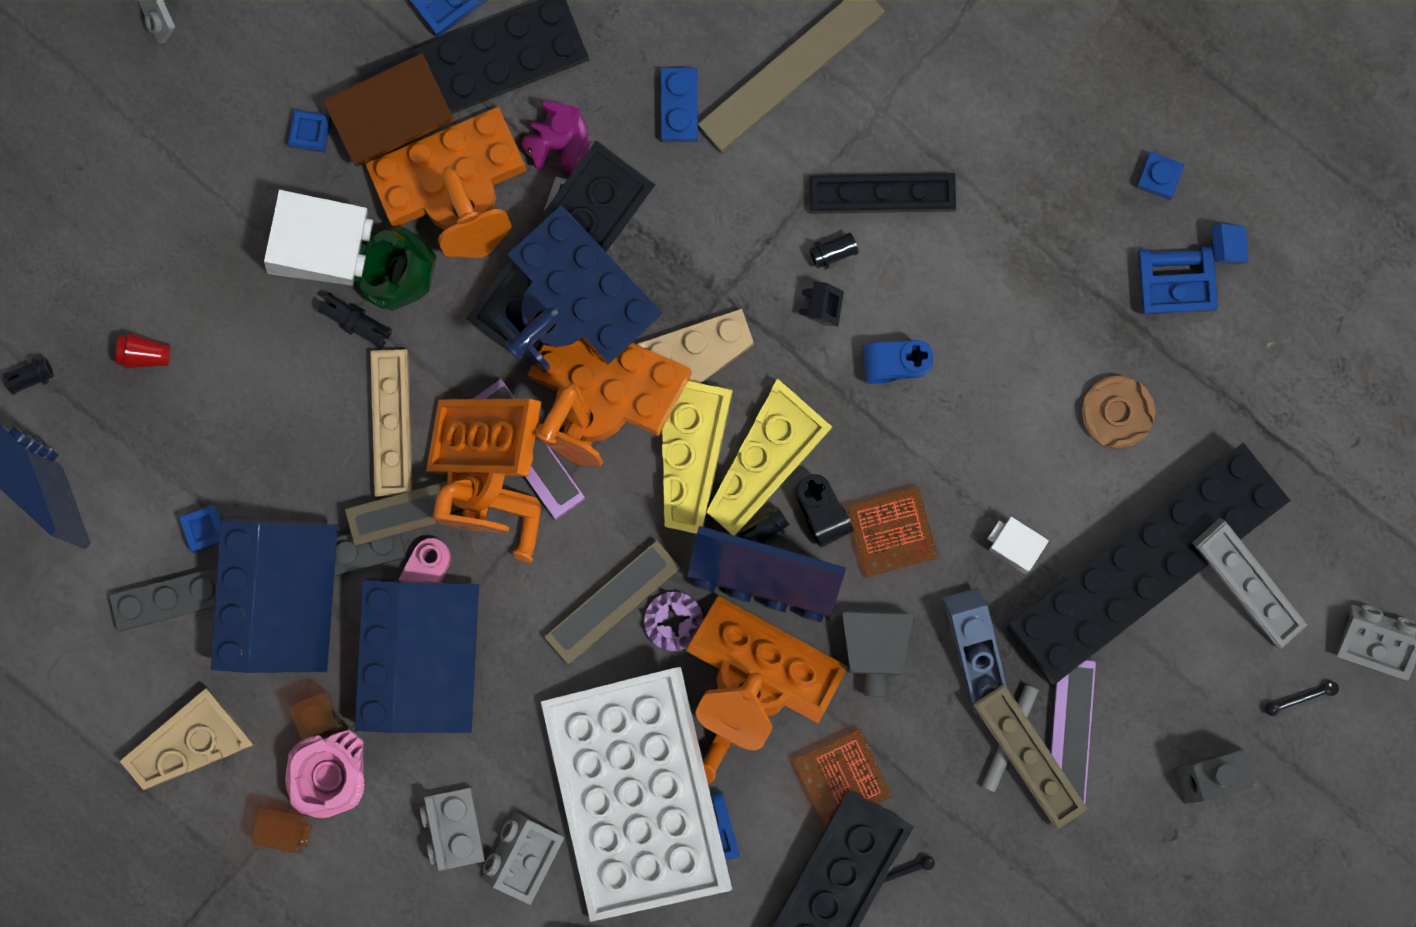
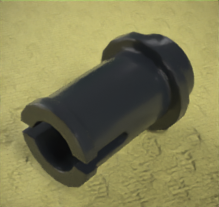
(833, 251)
(29, 375)
(766, 526)

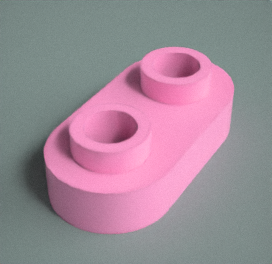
(419, 570)

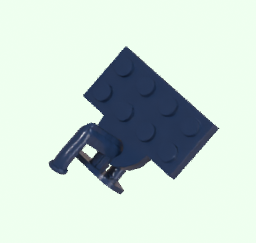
(575, 291)

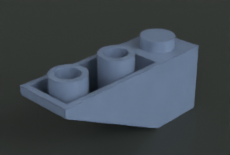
(974, 642)

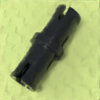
(354, 320)

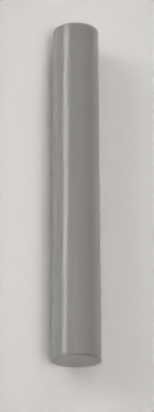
(1000, 759)

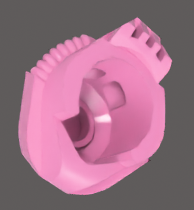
(326, 774)

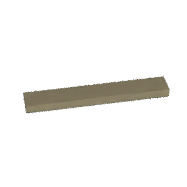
(789, 71)

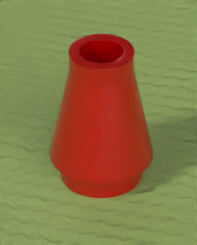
(140, 352)

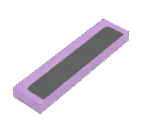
(546, 472)
(1073, 724)

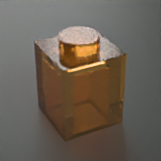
(316, 716)
(281, 830)

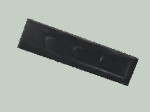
(882, 193)

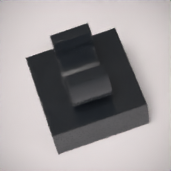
(824, 305)

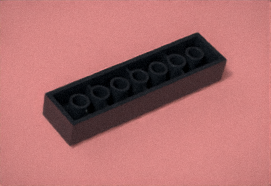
(1144, 565)

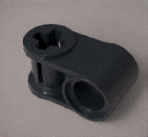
(824, 517)

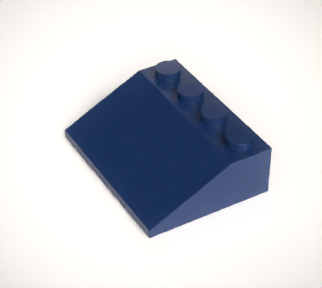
(40, 485)
(765, 573)
(273, 595)
(416, 656)

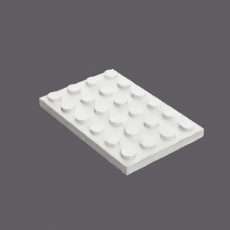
(636, 795)

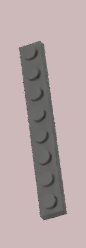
(198, 590)

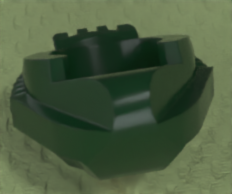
(396, 268)

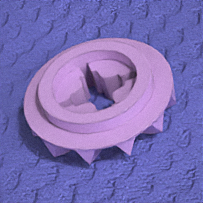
(658, 611)

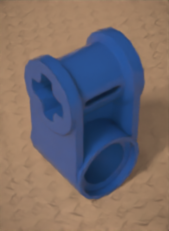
(888, 361)

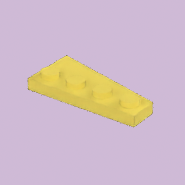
(771, 452)
(691, 453)

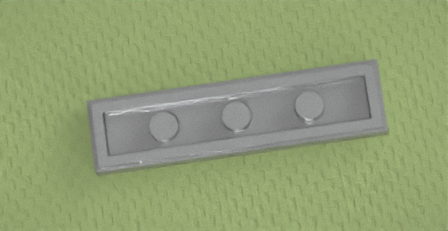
(1249, 583)

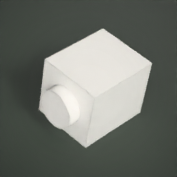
(1016, 544)

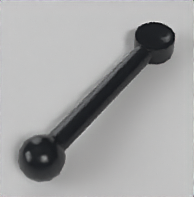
(1329, 688)
(926, 863)

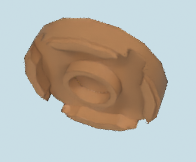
(1118, 412)

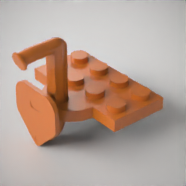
(448, 177)
(601, 397)
(477, 447)
(756, 678)

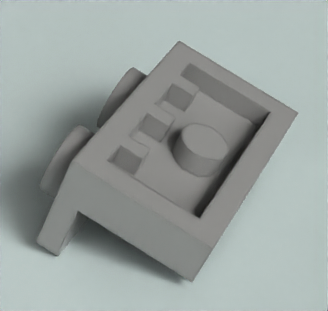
(1379, 642)
(453, 829)
(521, 858)

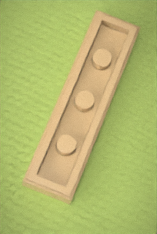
(391, 422)

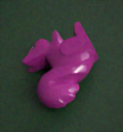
(561, 131)

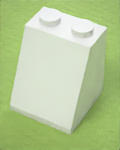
(317, 239)

